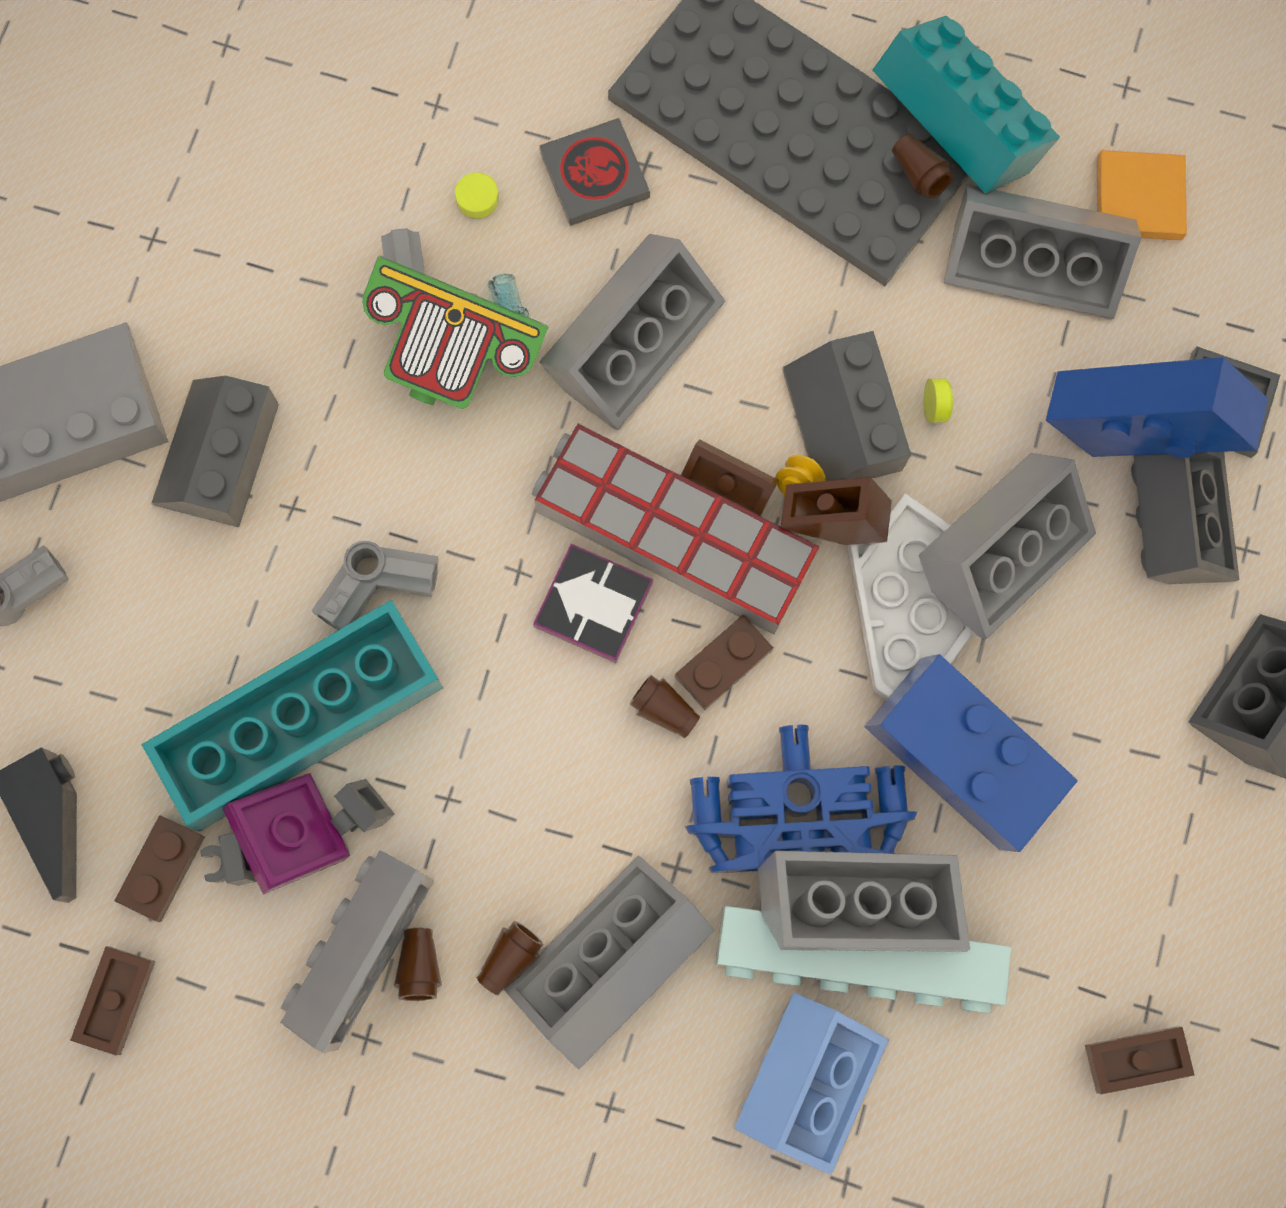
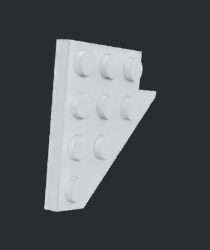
(895, 602)

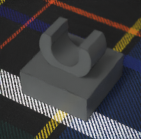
(361, 809)
(234, 865)

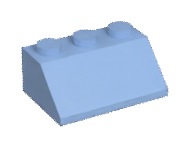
(811, 1083)

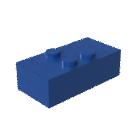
(1158, 408)
(971, 753)

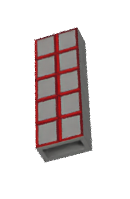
(674, 527)

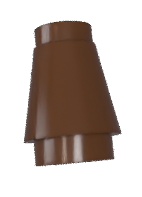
(922, 166)
(664, 706)
(509, 957)
(418, 966)

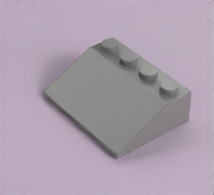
(74, 411)

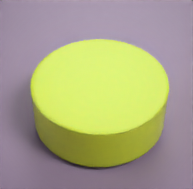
(476, 195)
(937, 400)

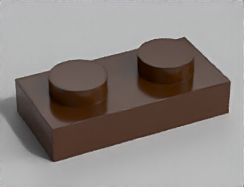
(729, 477)
(724, 662)
(159, 869)
(112, 1001)
(1139, 1060)

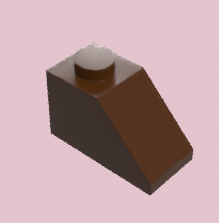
(838, 511)

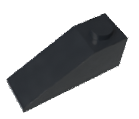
(45, 815)

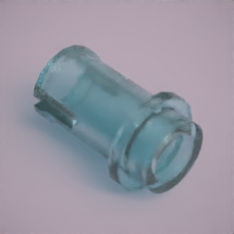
(506, 294)

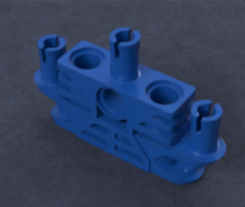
(765, 797)

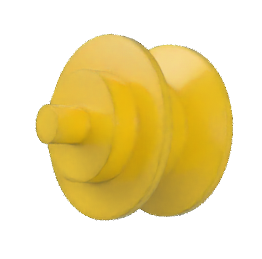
(799, 470)

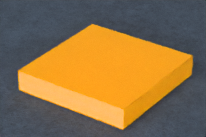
(1144, 189)

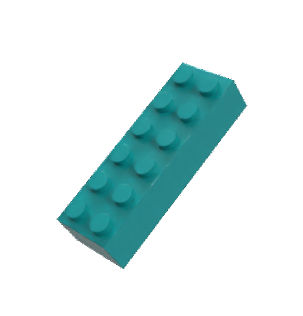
(292, 716)

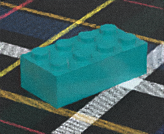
(965, 103)

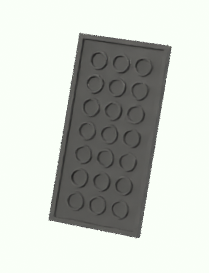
(786, 127)

